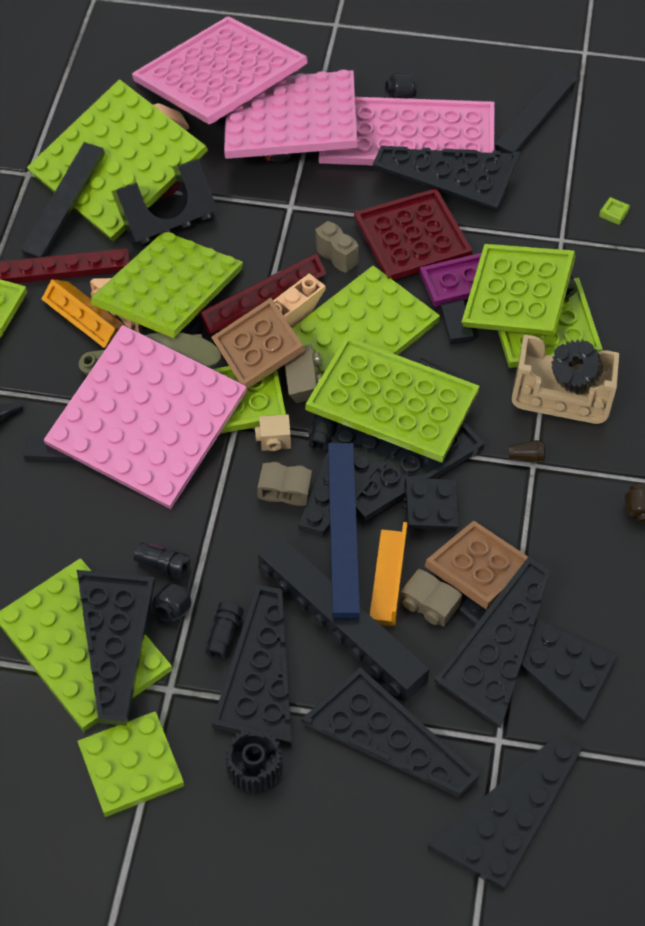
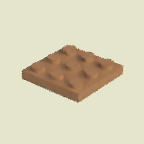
(258, 343)
(476, 563)

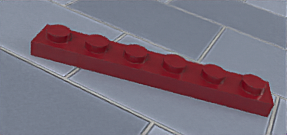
(64, 266)
(241, 303)

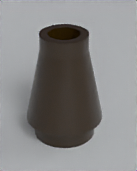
(528, 452)

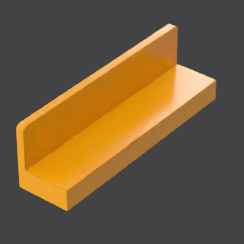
(78, 310)
(388, 576)

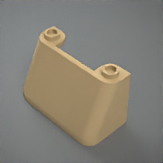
(539, 392)

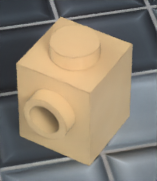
(274, 432)

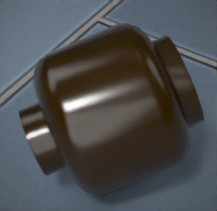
(636, 502)

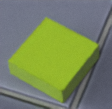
(614, 211)

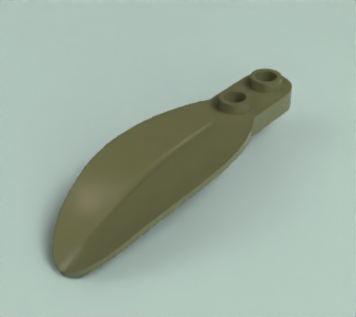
(185, 344)

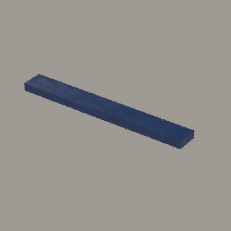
(343, 531)

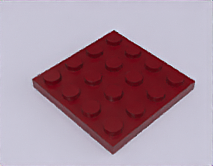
(412, 233)

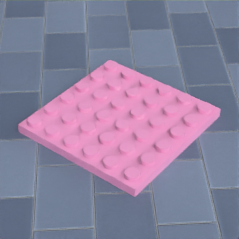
(219, 69)
(295, 117)
(146, 416)

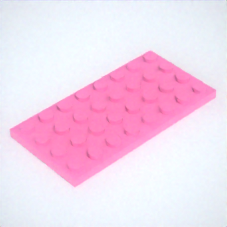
(416, 125)

